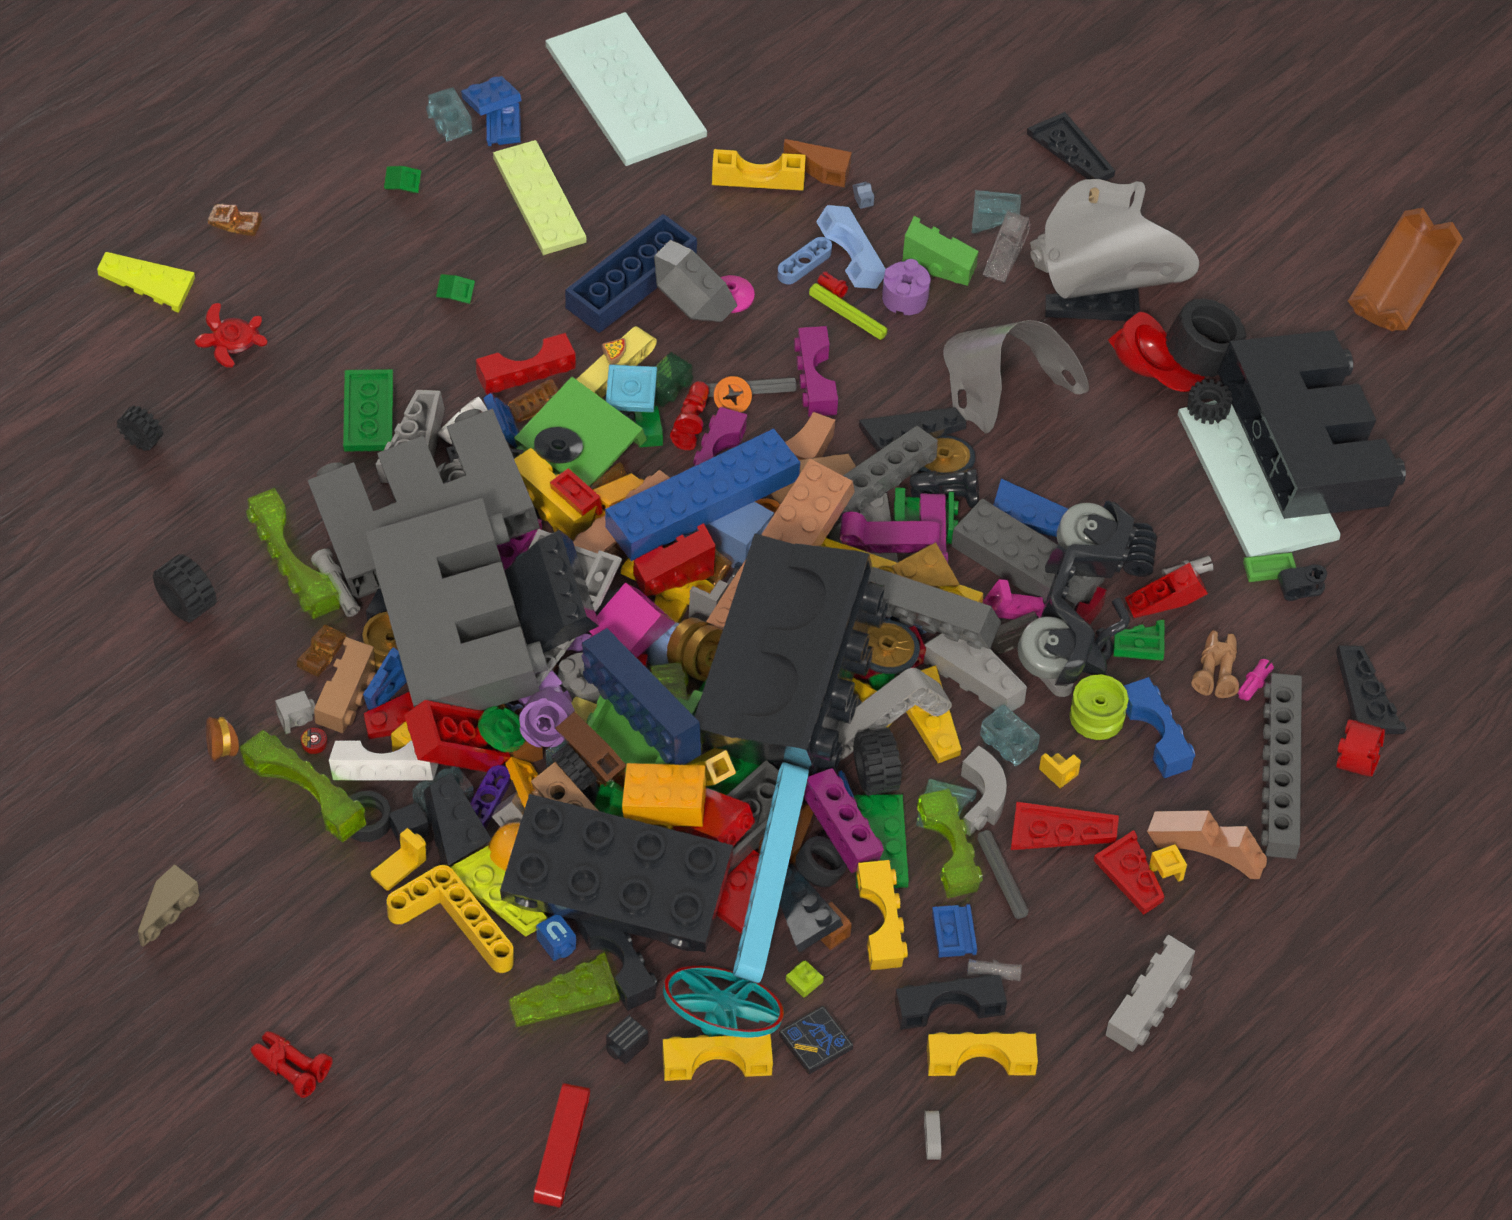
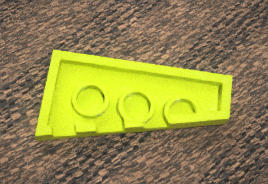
(158, 281)
(484, 882)

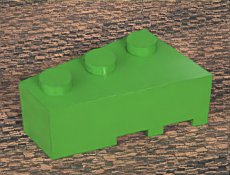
(938, 254)

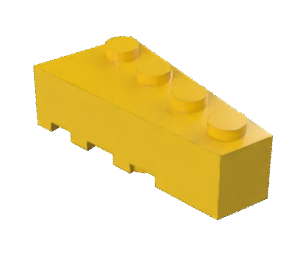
(550, 506)

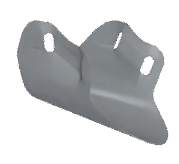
(1111, 244)
(975, 365)

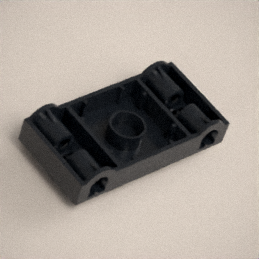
(616, 873)

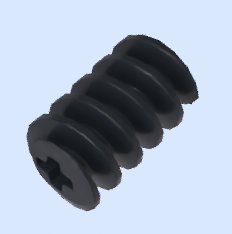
(1141, 552)

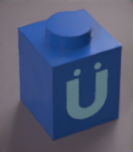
(556, 937)

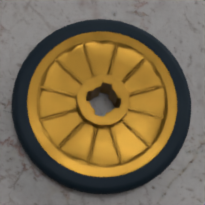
(952, 456)
(894, 647)

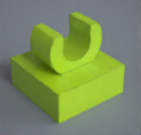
(804, 978)

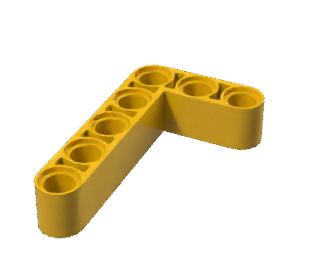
(460, 911)

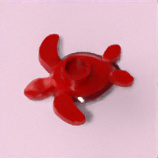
(229, 335)

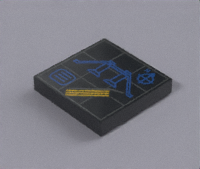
(816, 1040)

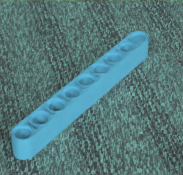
(770, 872)

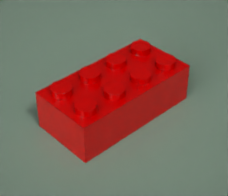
(451, 737)

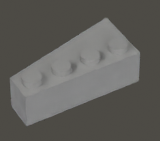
(421, 418)
(976, 672)
(1152, 995)

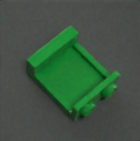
(908, 510)

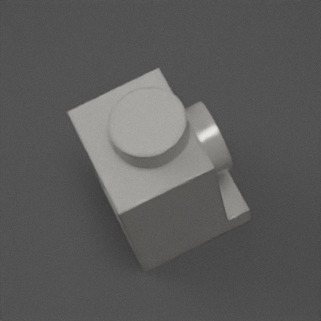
(294, 710)

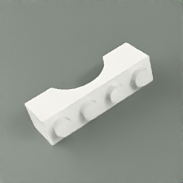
(353, 762)

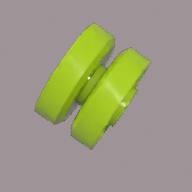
(1099, 707)

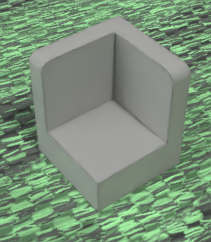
(509, 810)

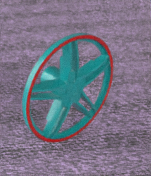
(720, 1005)

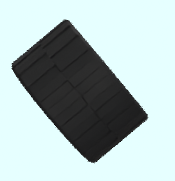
(1191, 348)

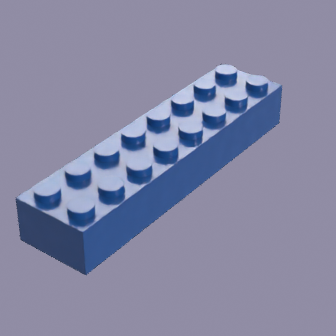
(702, 494)

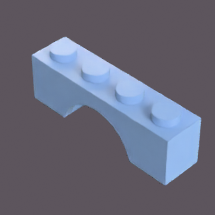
(842, 227)

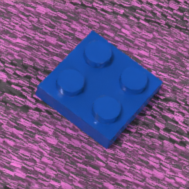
(491, 95)

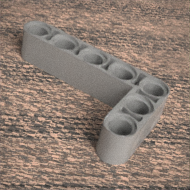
(892, 701)

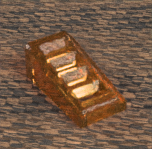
(540, 391)

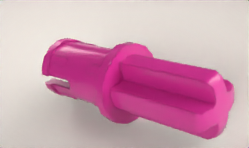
(1255, 680)

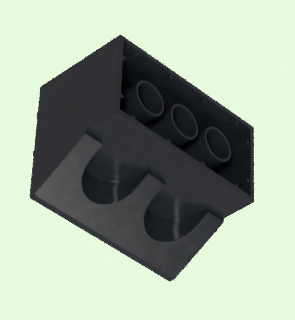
(791, 655)

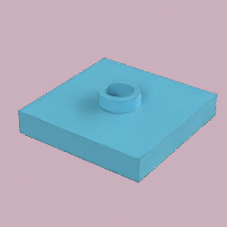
(631, 388)

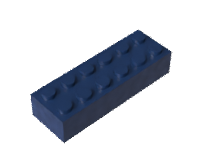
(624, 275)
(641, 698)

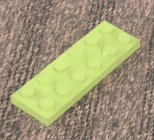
(539, 197)

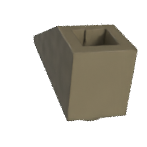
(169, 897)

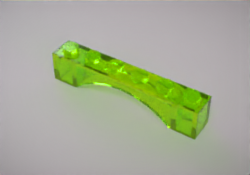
(314, 588)
(271, 759)

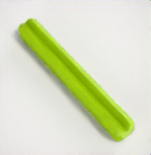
(848, 311)

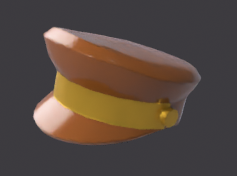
(221, 738)

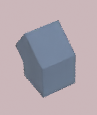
(863, 194)

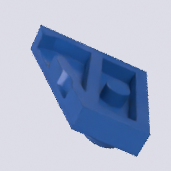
(386, 681)

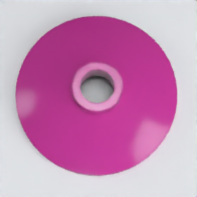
(741, 291)

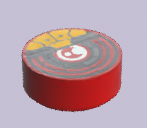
(314, 740)

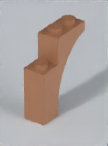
(813, 437)
(1202, 834)

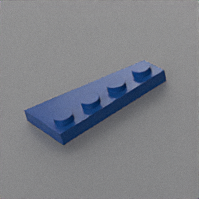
(1029, 508)

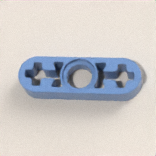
(802, 269)

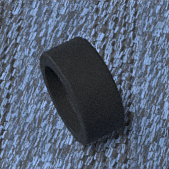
(377, 830)
(811, 870)

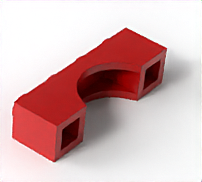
(500, 373)

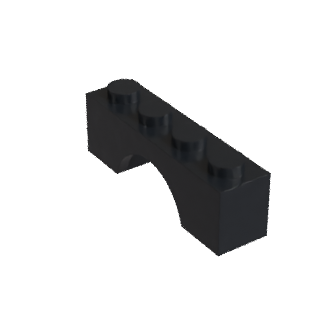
(633, 981)
(981, 995)

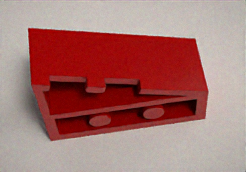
(677, 564)

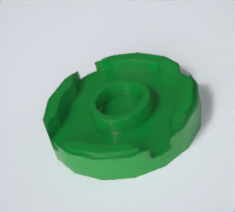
(501, 729)

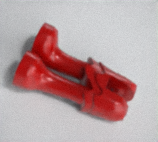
(688, 421)
(275, 1061)

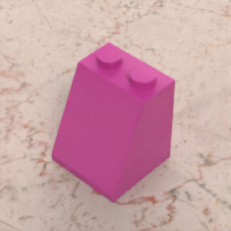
(633, 619)

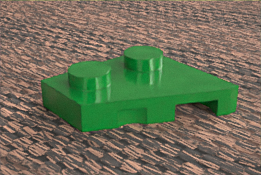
(1141, 642)

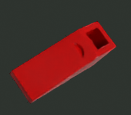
(1168, 592)

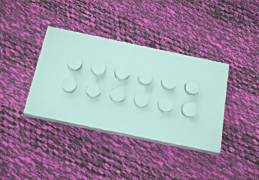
(626, 89)
(1245, 492)

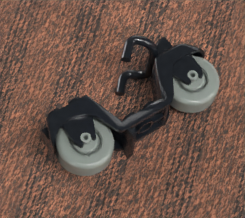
(1061, 642)

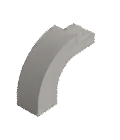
(989, 778)

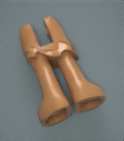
(1213, 655)

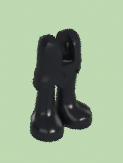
(961, 483)

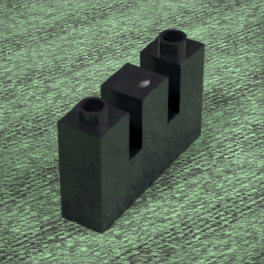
(1308, 425)

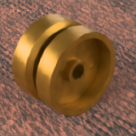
(380, 635)
(694, 646)

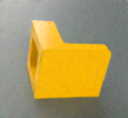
(1058, 769)
(1168, 862)

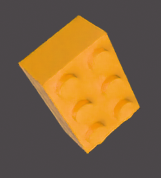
(665, 794)

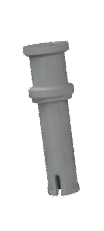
(327, 566)

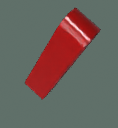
(561, 1145)

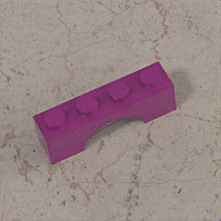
(820, 392)
(725, 432)

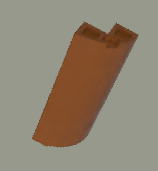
(1405, 270)

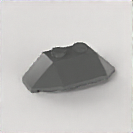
(692, 284)

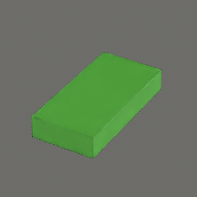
(1267, 566)

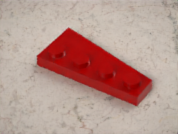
(1057, 827)

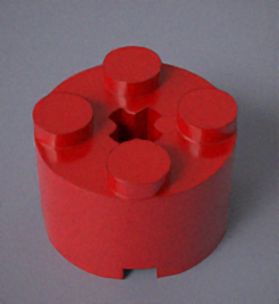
(1360, 748)

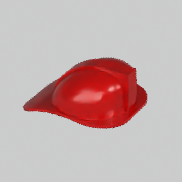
(1144, 351)

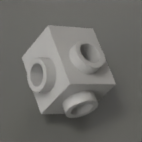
(1038, 253)

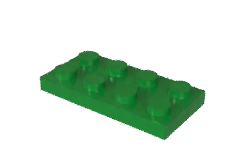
(368, 409)
(886, 821)

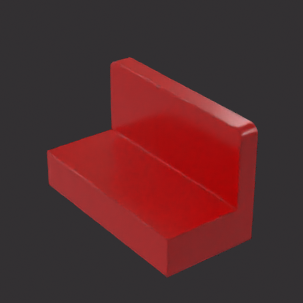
(576, 493)

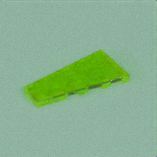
(579, 990)

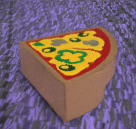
(614, 350)

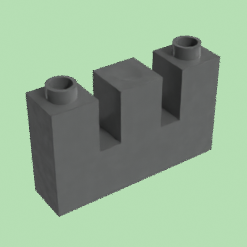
(419, 491)
(454, 608)

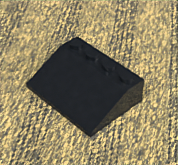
(551, 592)

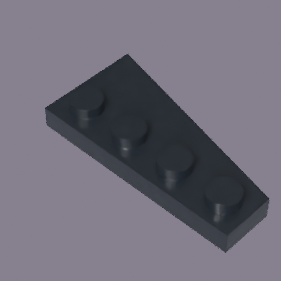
(1070, 145)
(1103, 306)
(937, 423)
(1365, 693)
(806, 911)

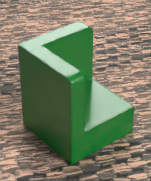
(402, 179)
(455, 288)

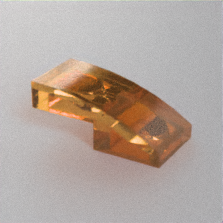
(230, 219)
(322, 650)

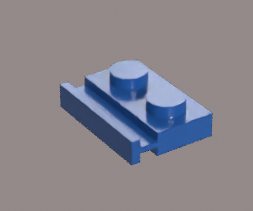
(504, 125)
(504, 418)
(954, 930)

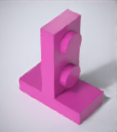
(1012, 605)

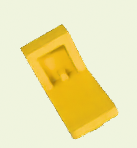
(402, 862)

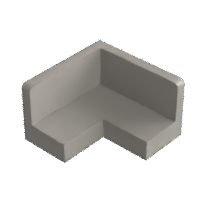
(702, 603)

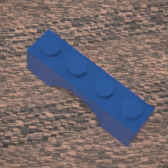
(1172, 752)

